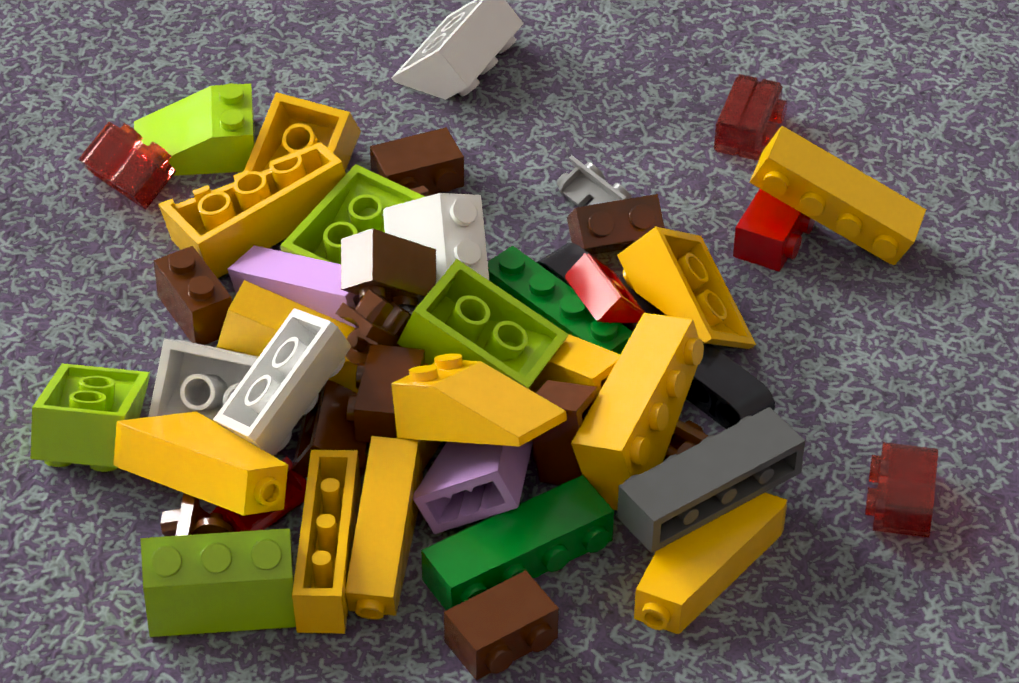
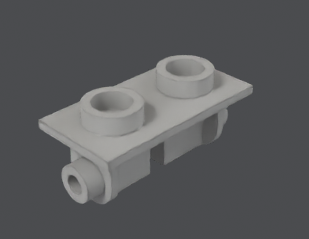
(587, 183)

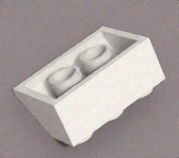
(461, 49)
(446, 223)
(196, 378)
(285, 381)

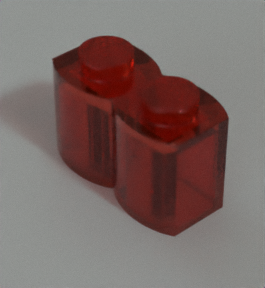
(128, 164)
(904, 489)

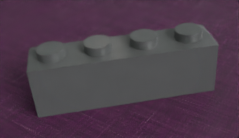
(710, 479)

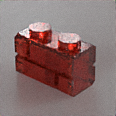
(749, 117)

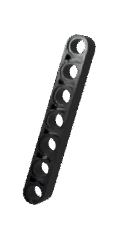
(719, 384)

